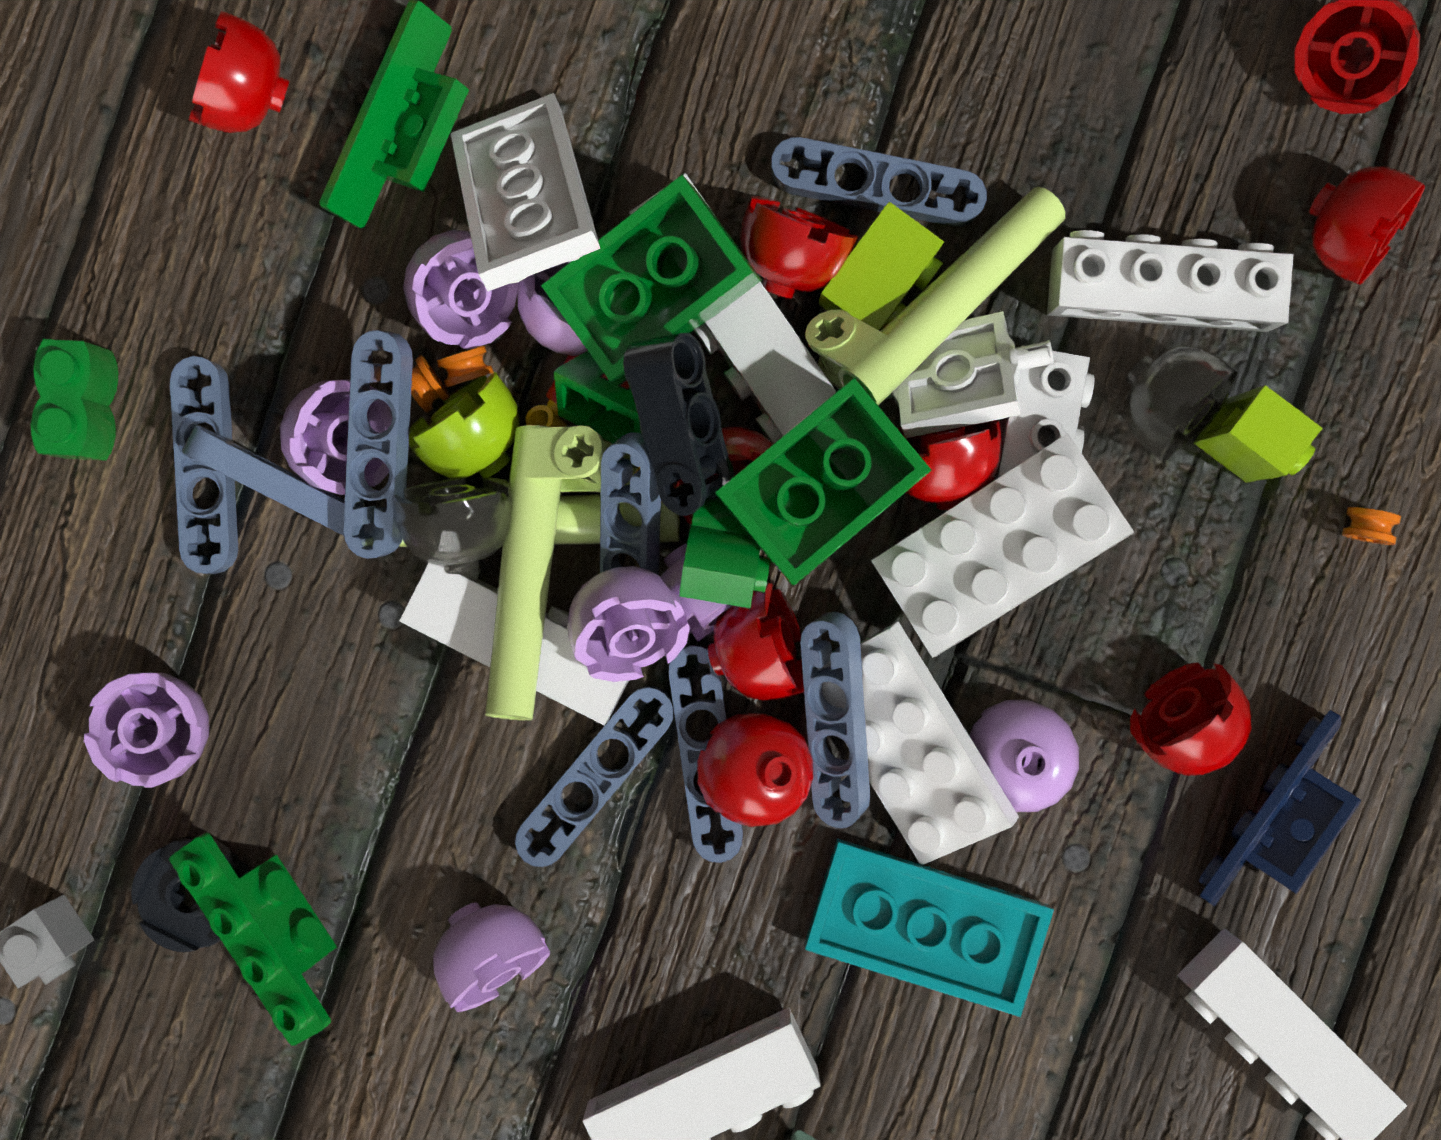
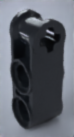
(678, 419)

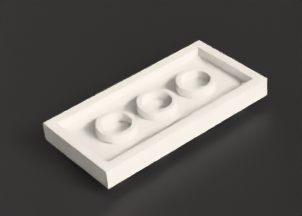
(522, 193)
(1002, 545)
(921, 753)

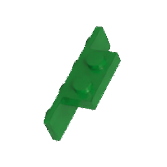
(400, 120)
(265, 930)

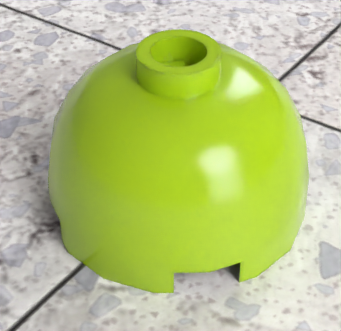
(469, 430)

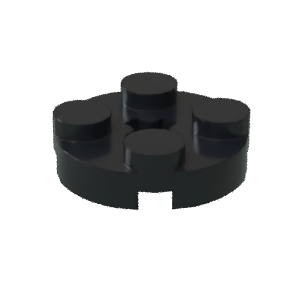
(162, 903)

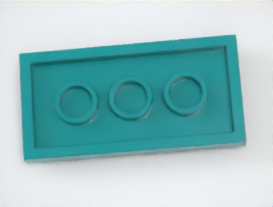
(928, 927)

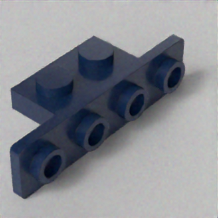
(1293, 823)

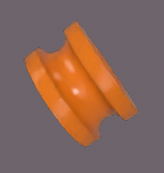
(465, 366)
(426, 385)
(1371, 525)

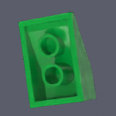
(651, 277)
(823, 482)

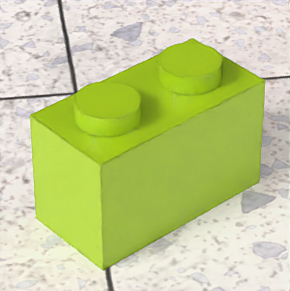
(884, 269)
(1259, 436)

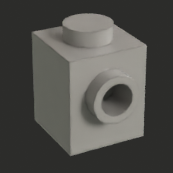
(43, 942)

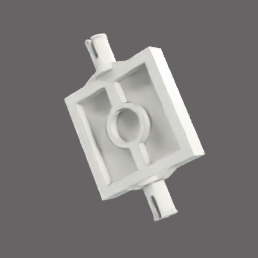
(967, 378)

